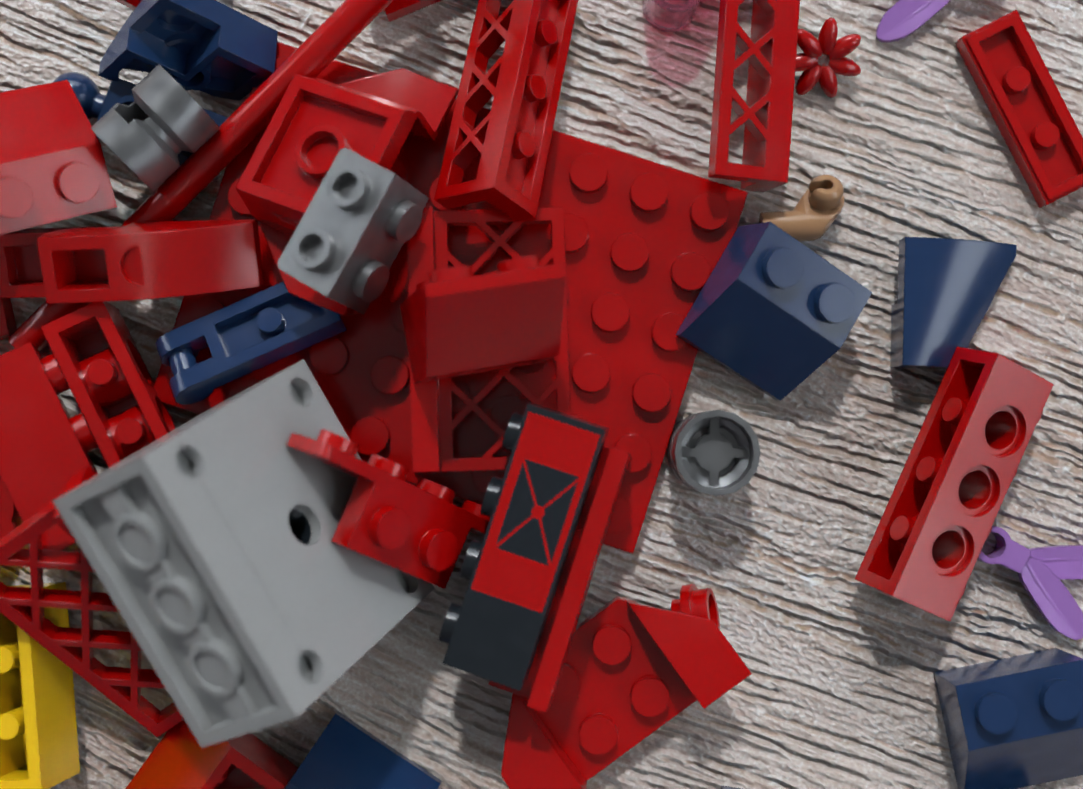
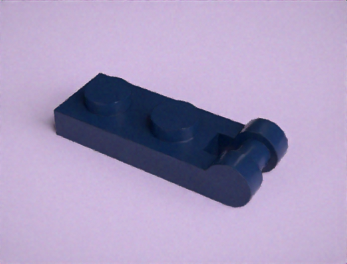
(242, 340)

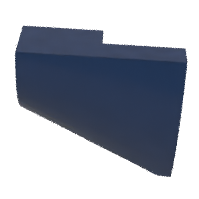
(197, 43)
(943, 297)

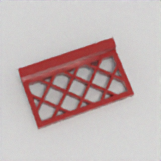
(432, 400)
(76, 645)

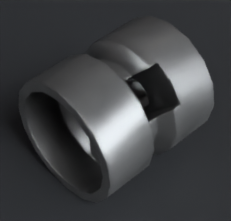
(155, 127)
(713, 452)

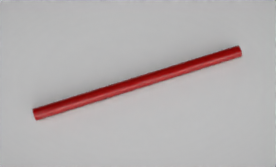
(230, 139)

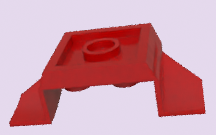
(310, 130)
(619, 684)

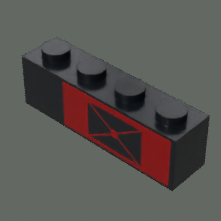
(524, 544)

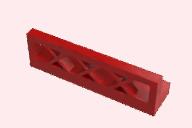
(769, 93)
(521, 121)
(574, 581)

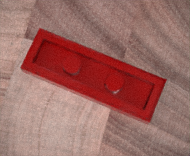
(1026, 107)

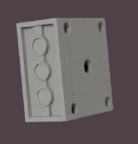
(230, 560)

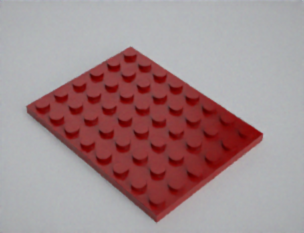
(634, 265)

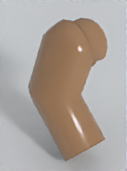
(813, 212)

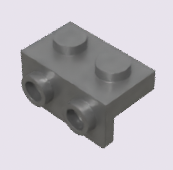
(353, 231)

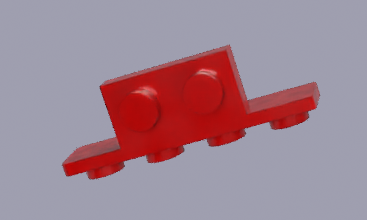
(392, 519)

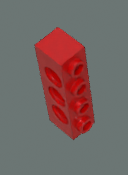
(108, 380)
(954, 481)

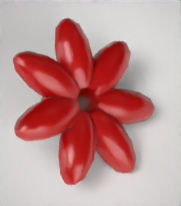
(830, 63)

